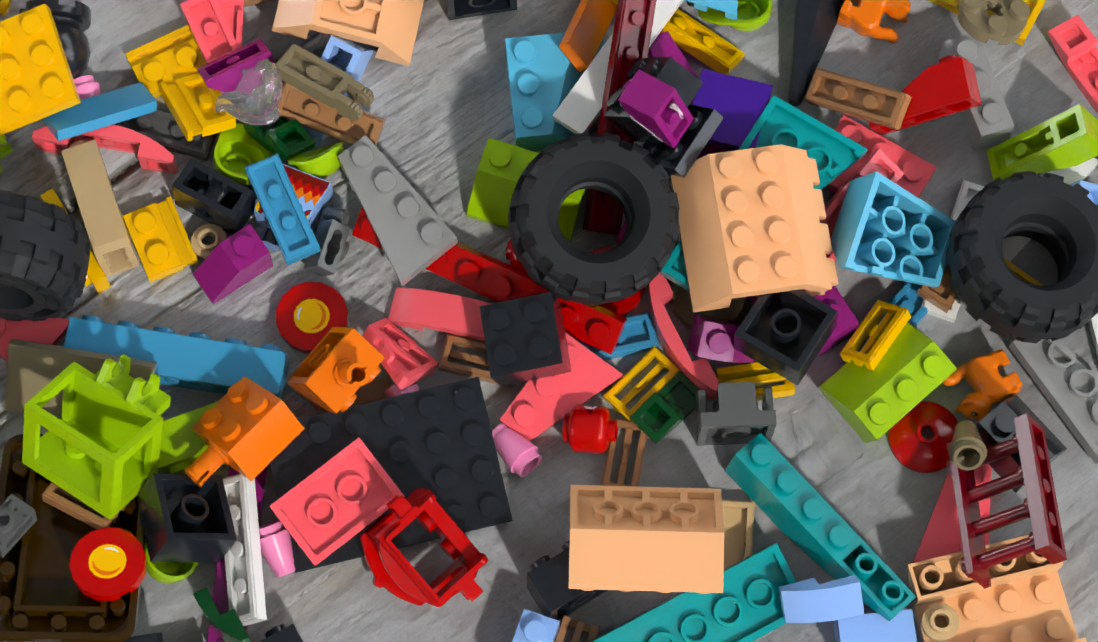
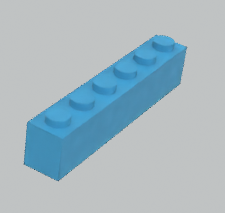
(184, 360)

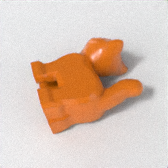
(867, 16)
(986, 382)

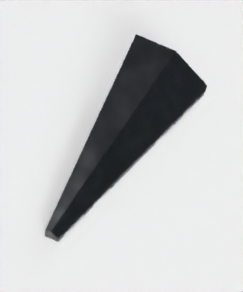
(812, 31)

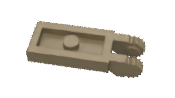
(324, 82)

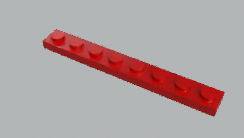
(504, 283)

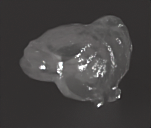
(255, 96)

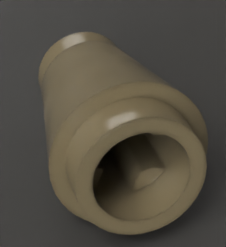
(967, 446)

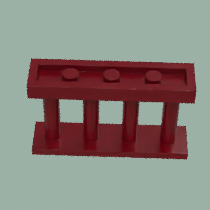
(1039, 505)

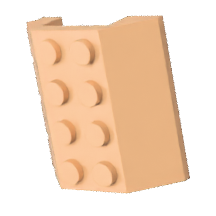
(753, 226)

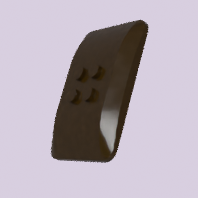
(35, 576)

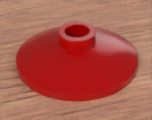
(915, 451)

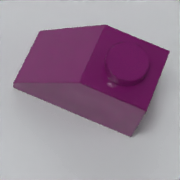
(226, 71)
(656, 107)
(233, 264)
(714, 339)

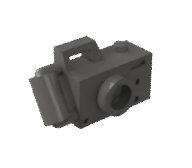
(331, 236)
(15, 521)

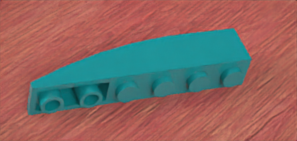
(815, 525)

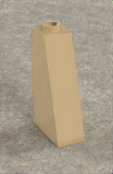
(99, 207)

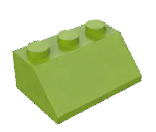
(497, 179)
(901, 380)

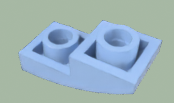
(823, 602)

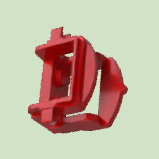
(394, 570)

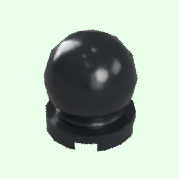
(70, 25)

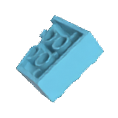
(538, 84)
(890, 233)

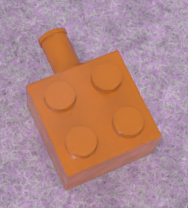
(336, 370)
(243, 431)

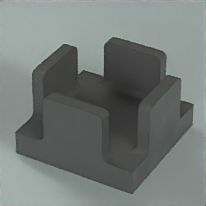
(734, 415)

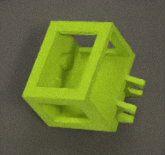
(106, 434)

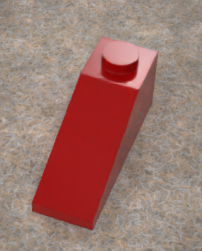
(939, 92)

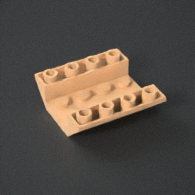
(379, 23)
(646, 539)
(1019, 606)

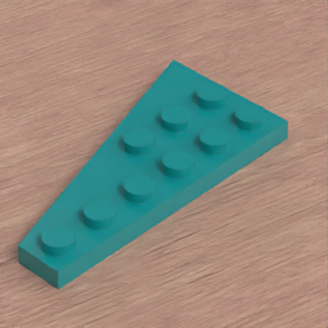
(791, 127)

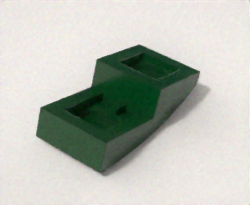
(282, 137)
(666, 408)
(227, 625)

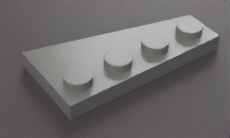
(400, 217)
(1066, 385)

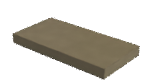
(37, 364)

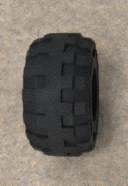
(625, 175)
(1037, 209)
(40, 258)

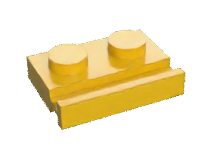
(166, 59)
(193, 107)
(160, 239)

